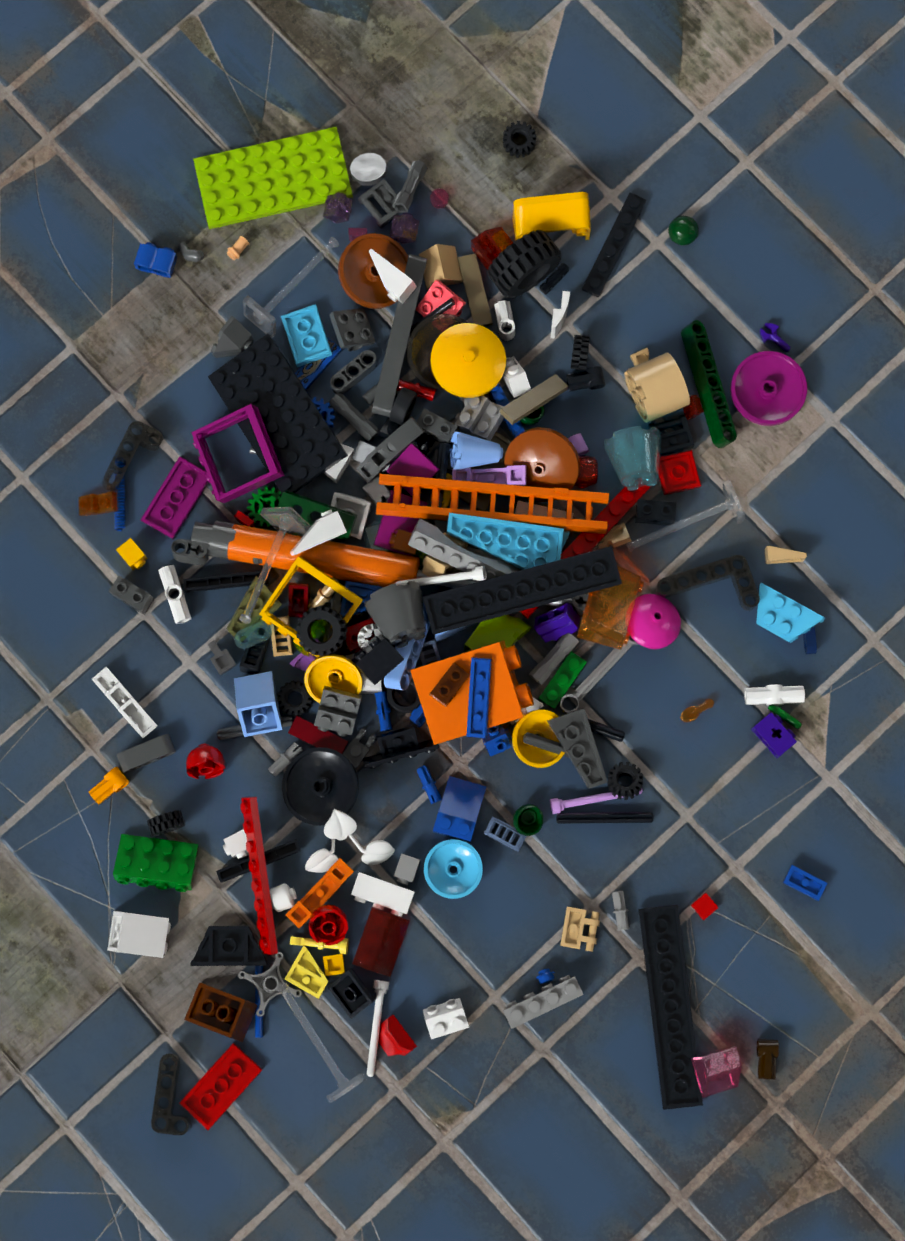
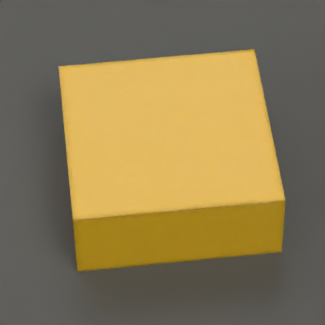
(334, 964)

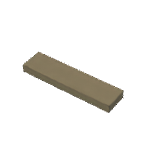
(475, 290)
(534, 399)

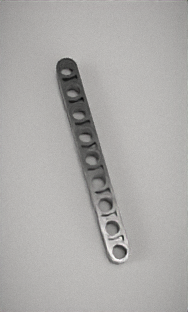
(398, 340)

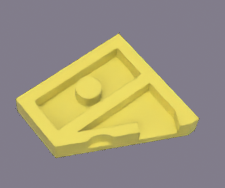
(307, 974)

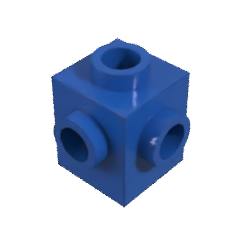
(497, 740)

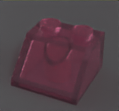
(717, 1070)

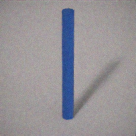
(258, 1020)

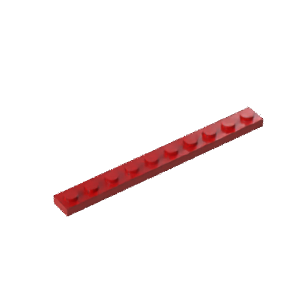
(612, 515)

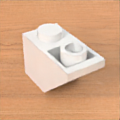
(515, 377)

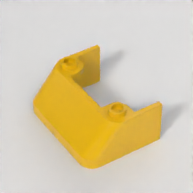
(552, 214)

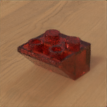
(490, 245)

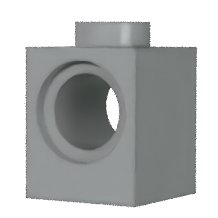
(406, 869)

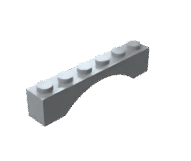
(436, 544)

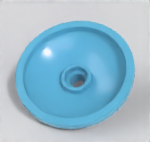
(449, 854)

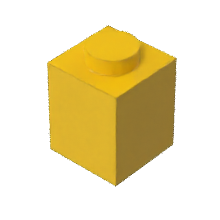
(132, 554)

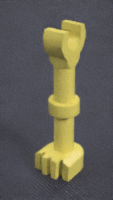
(342, 945)

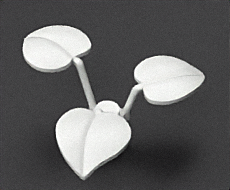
(339, 827)

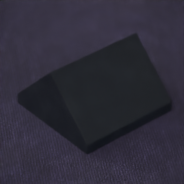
(351, 993)

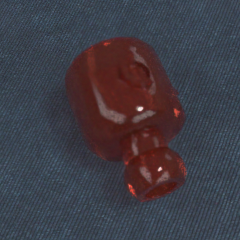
(588, 472)

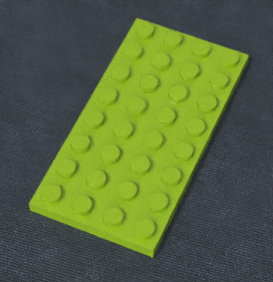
(272, 177)

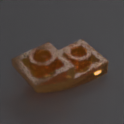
(98, 504)

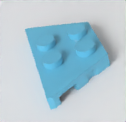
(783, 615)

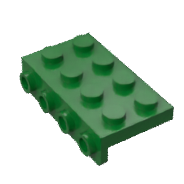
(155, 862)

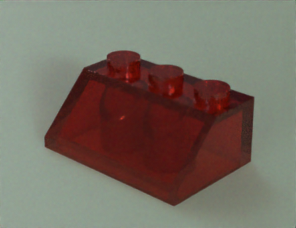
(381, 942)

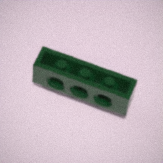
(309, 505)

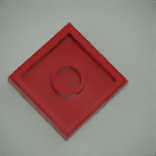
(678, 473)

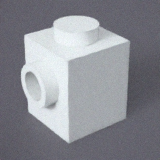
(236, 845)

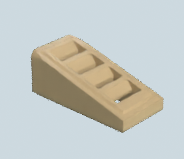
(777, 555)
(274, 644)

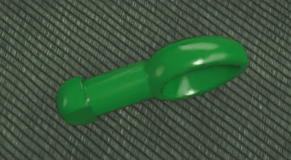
(785, 716)

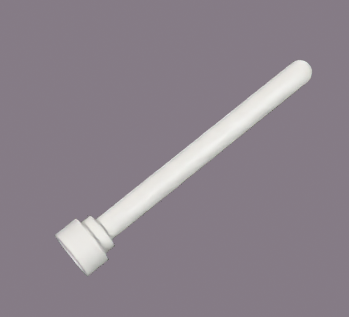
(478, 574)
(380, 989)

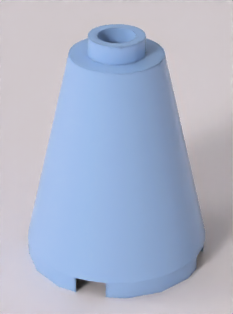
(473, 451)

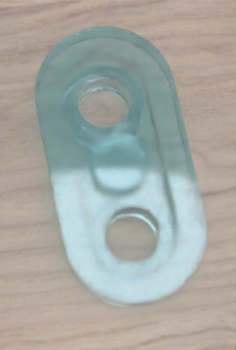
(252, 635)

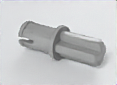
(284, 759)
(620, 910)

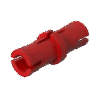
(421, 391)

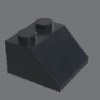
(377, 659)

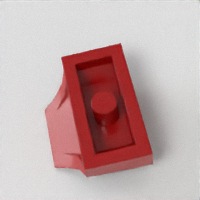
(394, 1038)

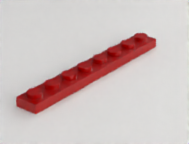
(260, 883)

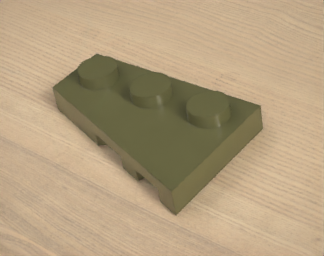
(236, 625)

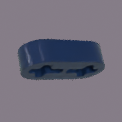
(810, 644)

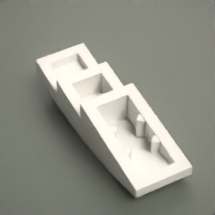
(124, 702)

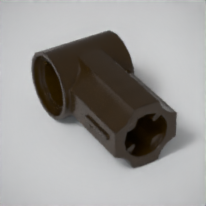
(767, 1053)

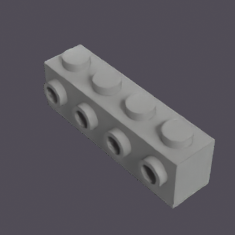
(547, 1000)

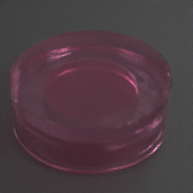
(439, 198)

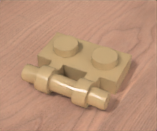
(573, 929)

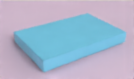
(306, 335)

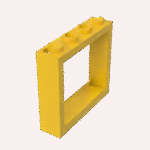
(284, 628)

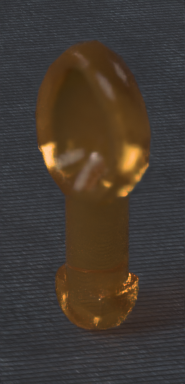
(692, 713)

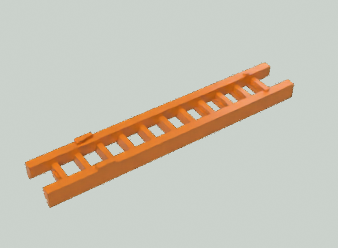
(438, 513)

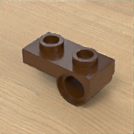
(449, 684)

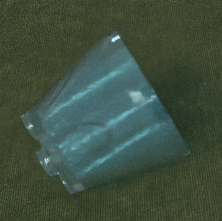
(635, 456)

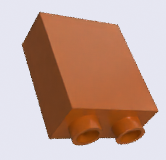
(506, 697)

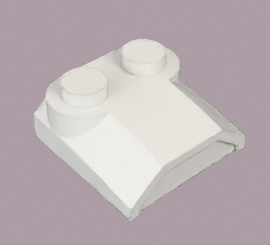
(356, 506)

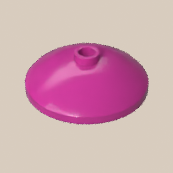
(647, 629)

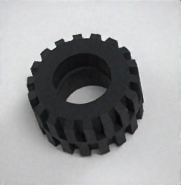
(304, 631)

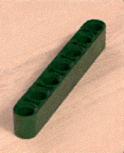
(708, 384)

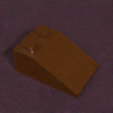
(220, 1012)

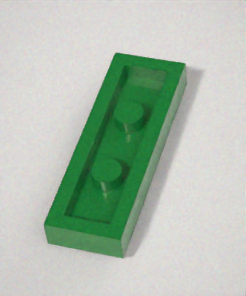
(562, 680)

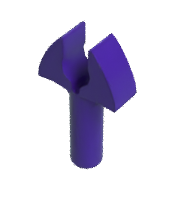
(773, 336)

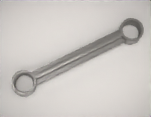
(596, 675)

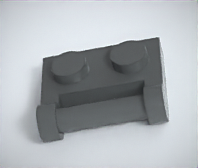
(385, 197)

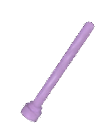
(559, 805)

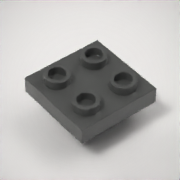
(352, 328)

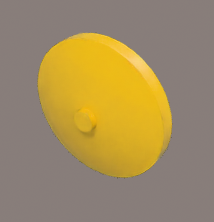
(468, 360)

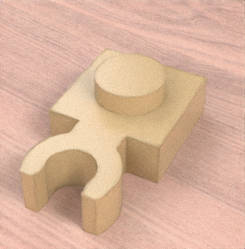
(616, 537)

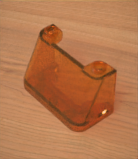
(610, 611)

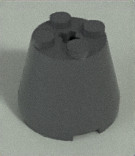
(398, 612)

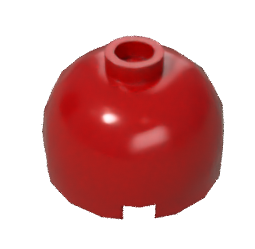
(205, 761)
(328, 924)

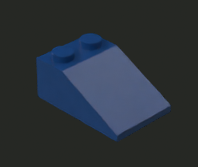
(459, 809)

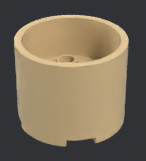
(657, 387)

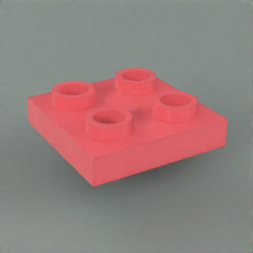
(437, 296)

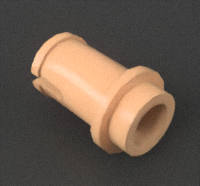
(235, 251)

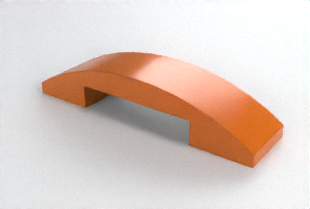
(320, 893)

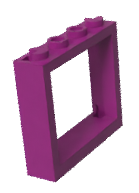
(206, 459)

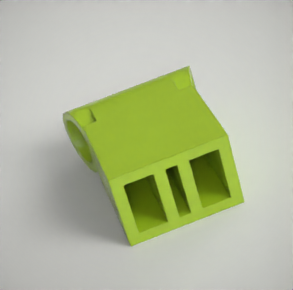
(496, 630)

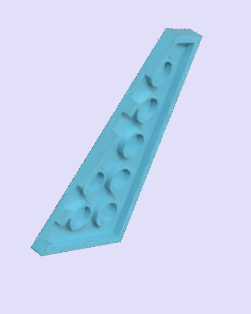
(510, 541)

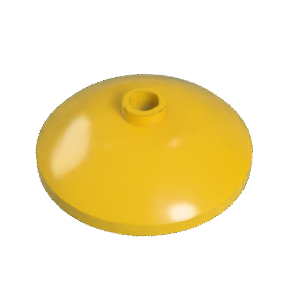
(320, 675)
(535, 723)

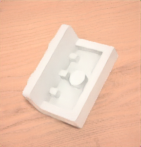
(445, 1018)

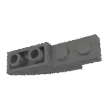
(389, 449)

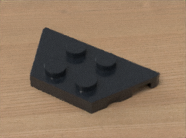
(229, 948)

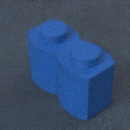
(155, 260)

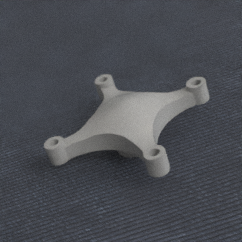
(267, 983)

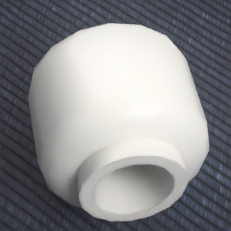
(282, 897)

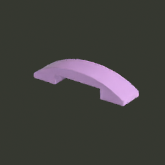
(511, 475)

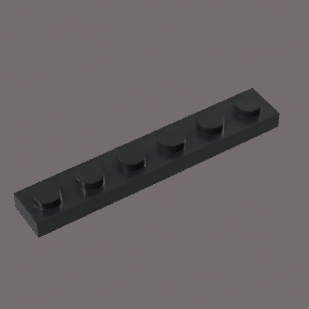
(614, 245)

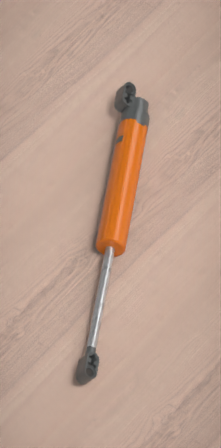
(333, 558)

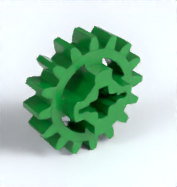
(271, 501)

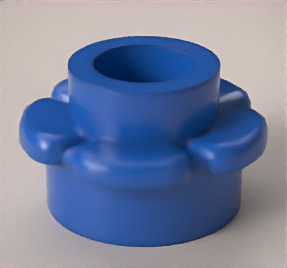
(545, 976)

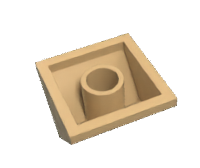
(441, 265)

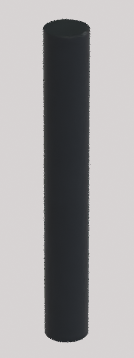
(441, 309)

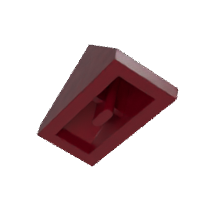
(298, 599)

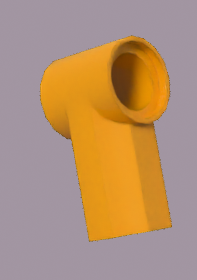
(113, 782)

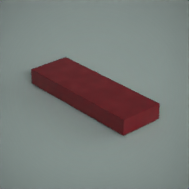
(312, 735)

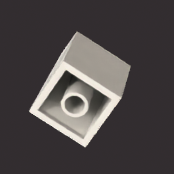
(138, 934)

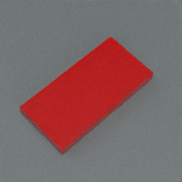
(220, 1086)

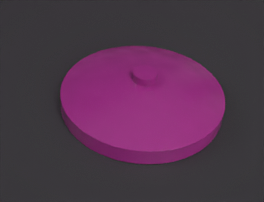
(768, 388)

